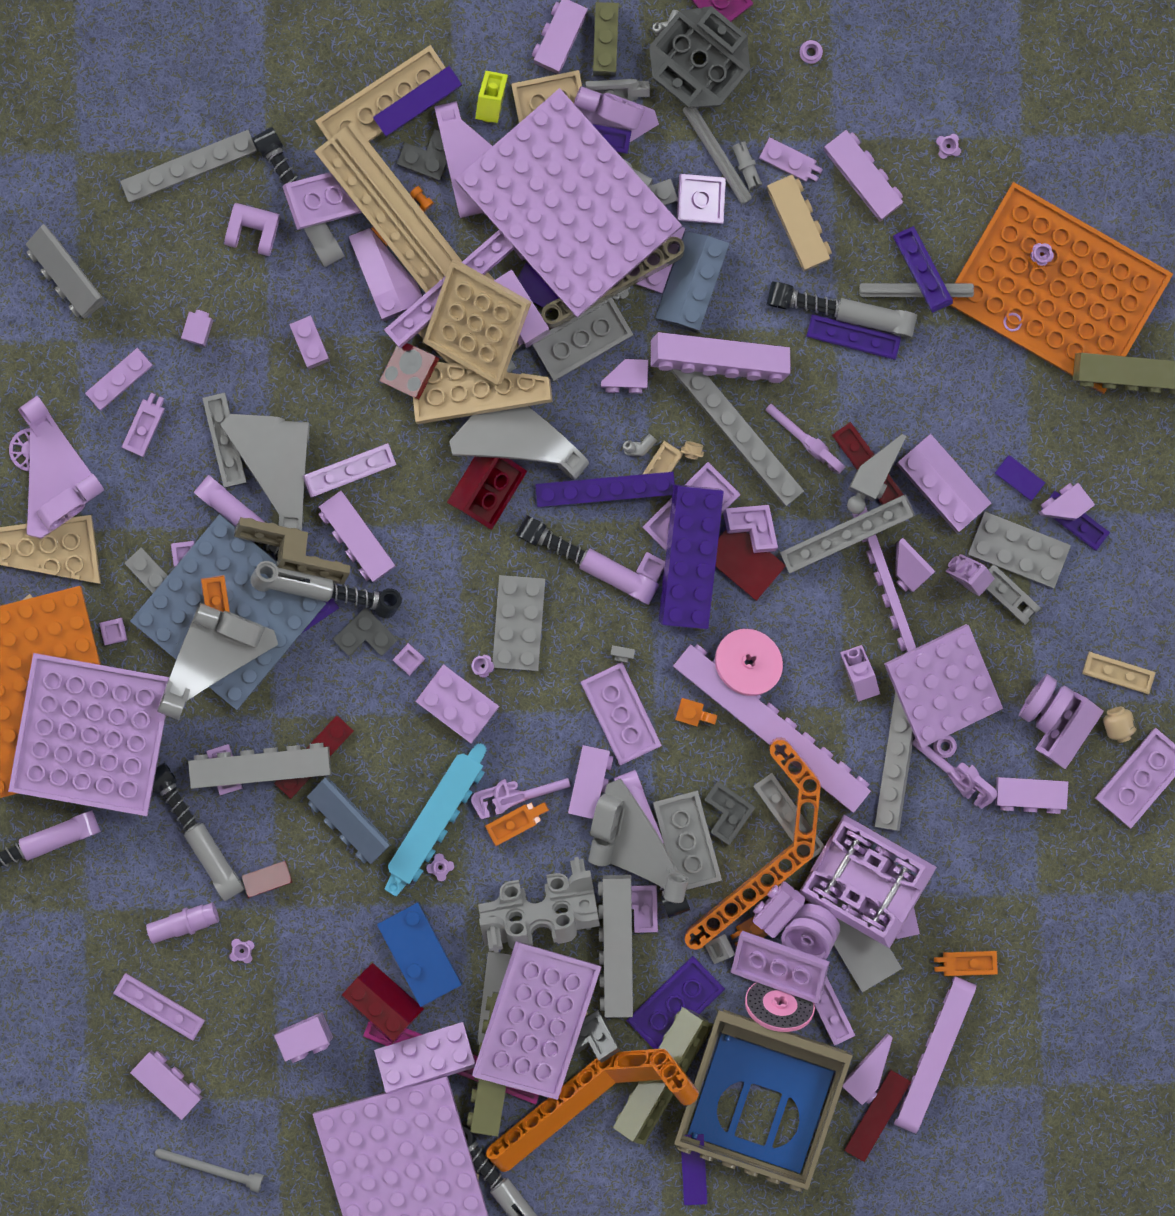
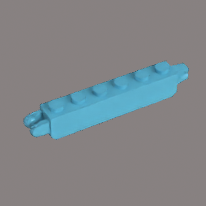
(434, 818)

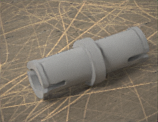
(747, 165)

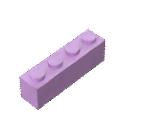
(863, 175)
(357, 537)

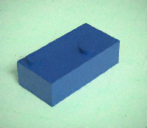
(419, 954)

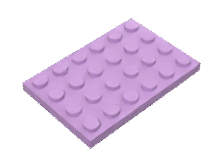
(536, 1020)

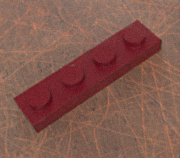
(333, 737)

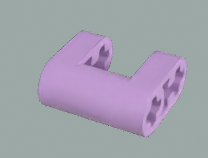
(256, 219)

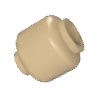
(1119, 724)

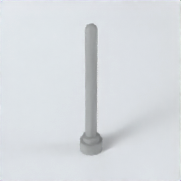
(252, 1181)

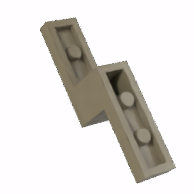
(292, 549)

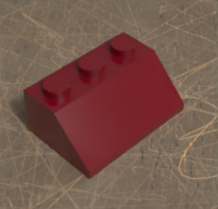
(487, 488)
(382, 1003)

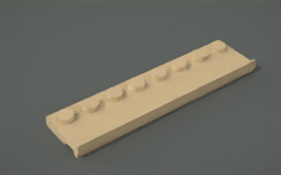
(387, 206)

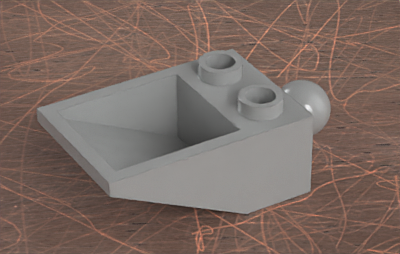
(870, 476)

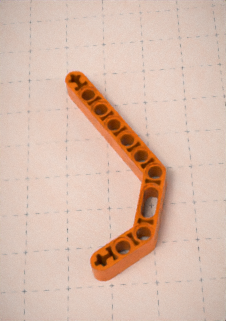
(772, 867)
(581, 1092)

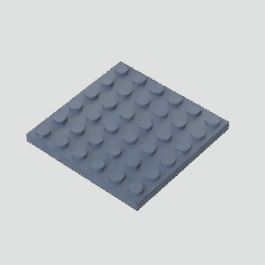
(174, 603)

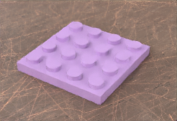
(943, 686)

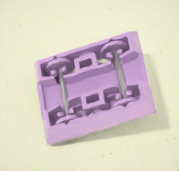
(867, 881)

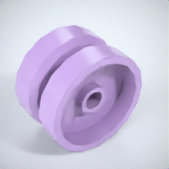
(1042, 701)
(812, 931)

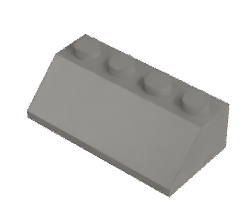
(65, 273)

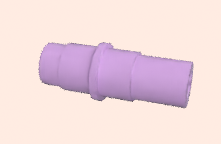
(183, 922)

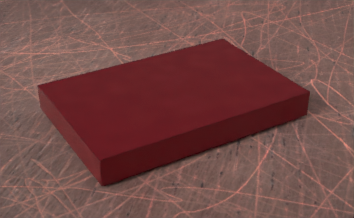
(745, 568)

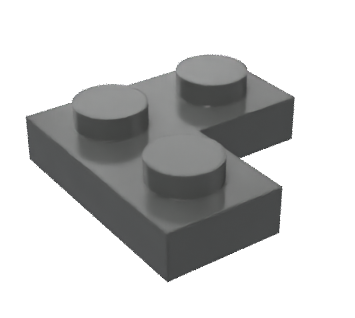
(425, 162)
(365, 627)
(734, 811)
(598, 1035)

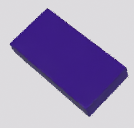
(1019, 478)

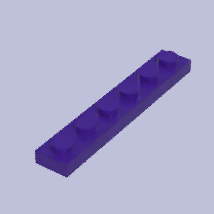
(605, 489)

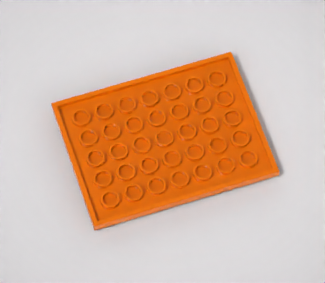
(1080, 302)
(43, 625)

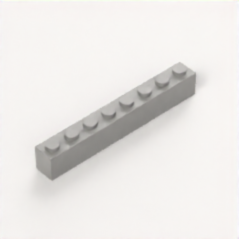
(740, 435)

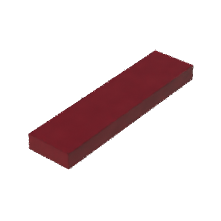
(858, 453)
(877, 1115)

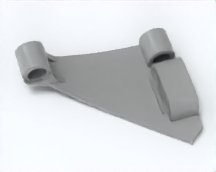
(517, 435)
(276, 458)
(211, 650)
(630, 842)

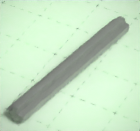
(717, 154)
(911, 290)

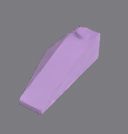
(387, 279)

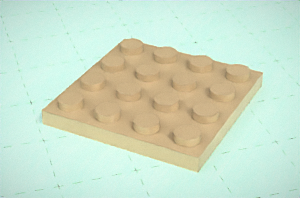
(476, 322)

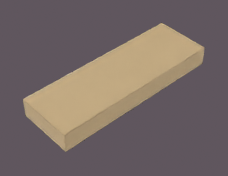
(1118, 673)

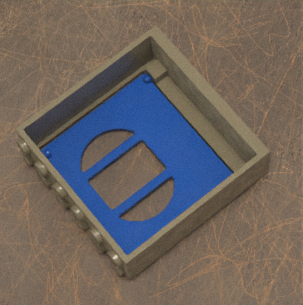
(793, 1078)

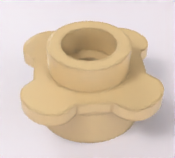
(692, 450)

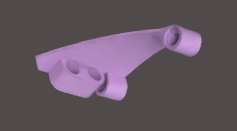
(615, 112)
(461, 149)
(57, 475)

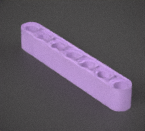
(936, 1054)

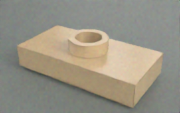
(664, 460)

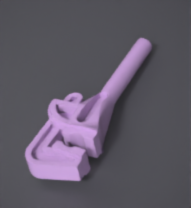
(812, 445)
(963, 777)
(507, 796)

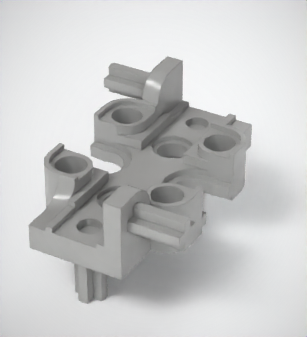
(575, 895)

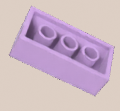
(943, 483)

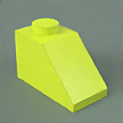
(491, 96)

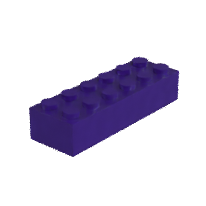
(691, 556)

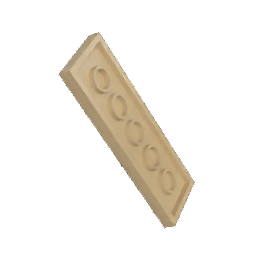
(380, 95)

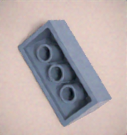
(692, 281)
(349, 820)

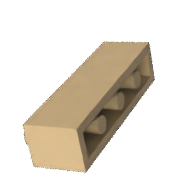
(798, 222)

